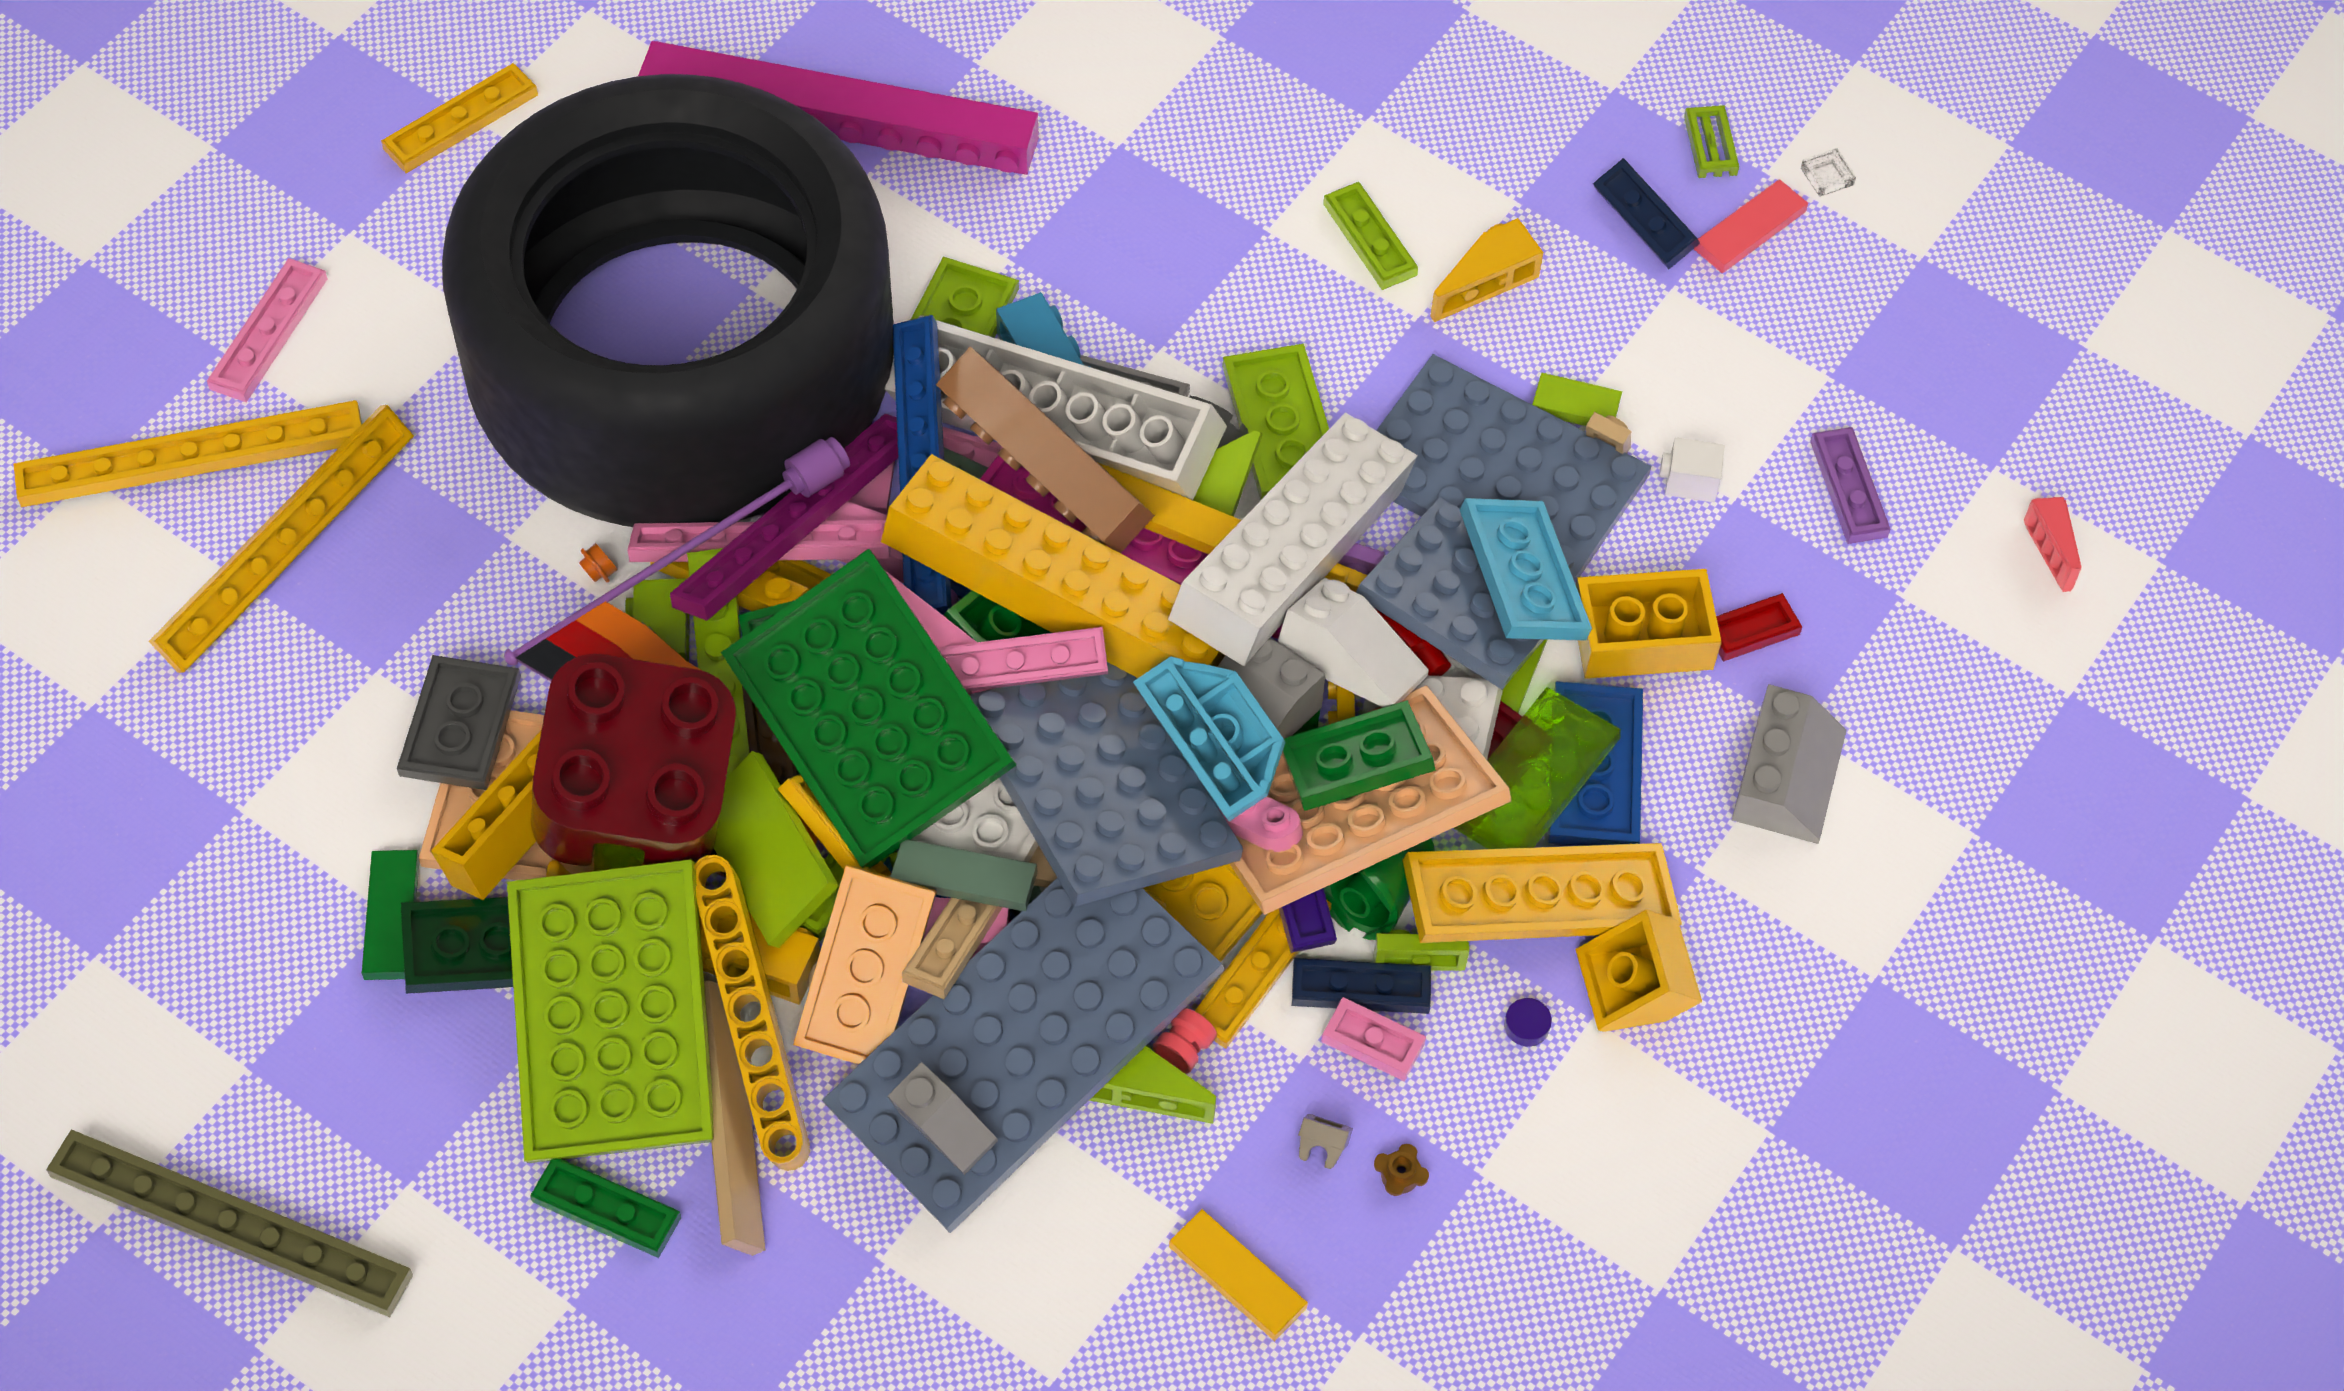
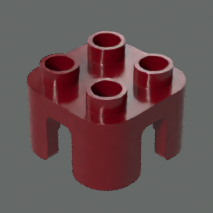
(631, 760)

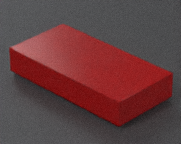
(1756, 626)

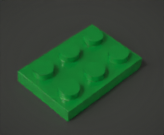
(1357, 755)

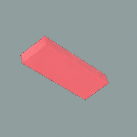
(1751, 226)

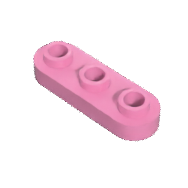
(1268, 825)

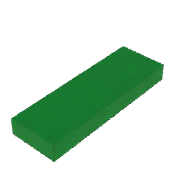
(391, 882)
(606, 1206)

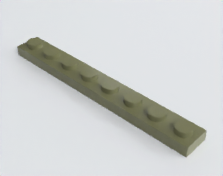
(230, 1223)

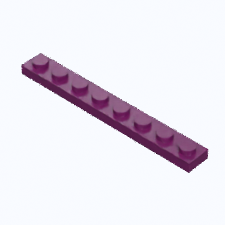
(785, 526)

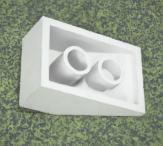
(1351, 644)

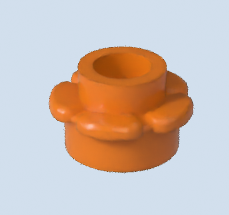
(597, 563)

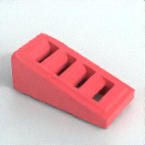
(2053, 534)

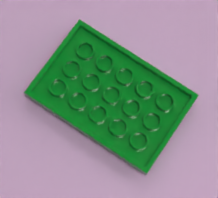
(868, 709)

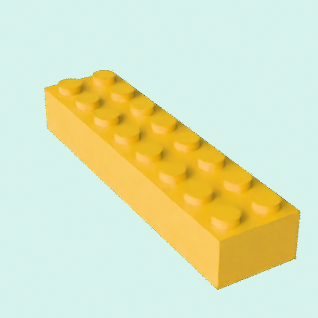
(1039, 567)

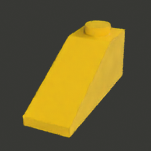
(1494, 264)

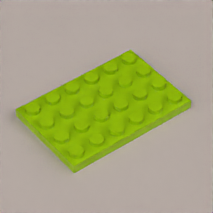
(610, 1011)

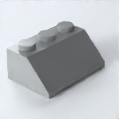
(1790, 766)

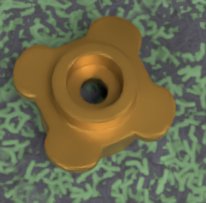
(1396, 1182)

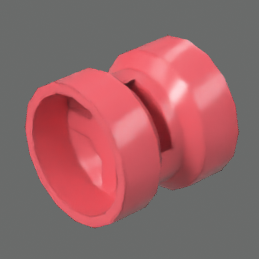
(1185, 1040)

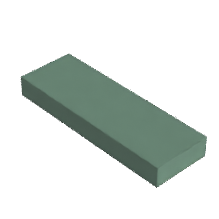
(966, 874)

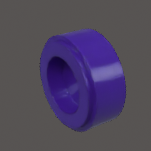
(1527, 1022)

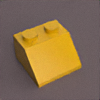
(1638, 973)

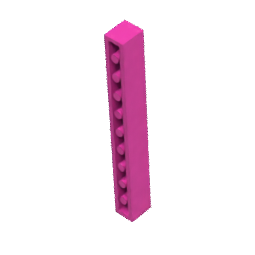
(874, 111)

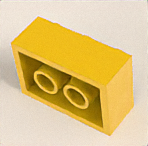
(1648, 623)

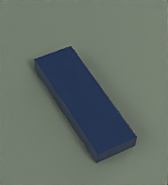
(1646, 213)
(1369, 984)

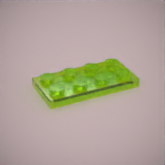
(1544, 767)

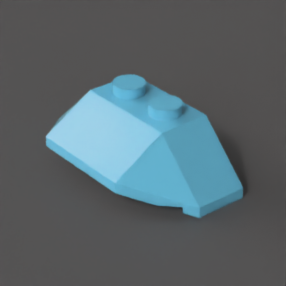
(1215, 730)

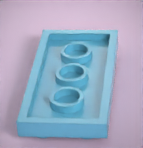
(1525, 569)

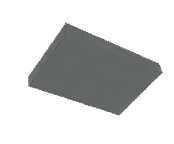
(459, 722)

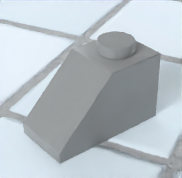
(942, 1118)

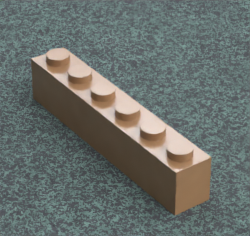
(1044, 451)

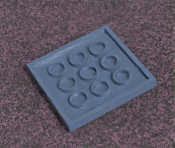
(1440, 594)

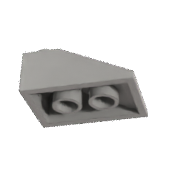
(1282, 685)

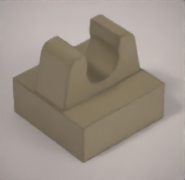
(1324, 1133)

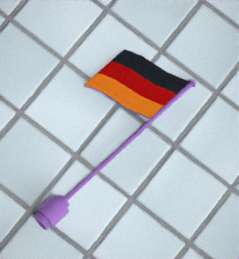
(609, 631)

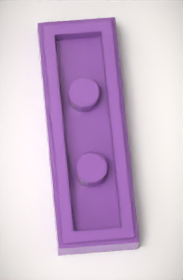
(1850, 485)

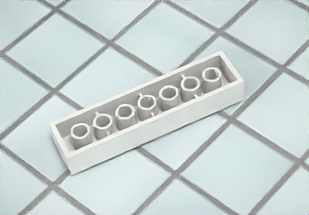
(1112, 418)
(1292, 538)

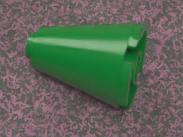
(1374, 896)

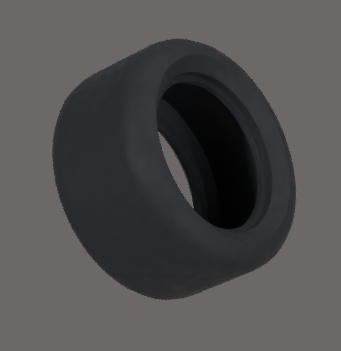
(642, 170)

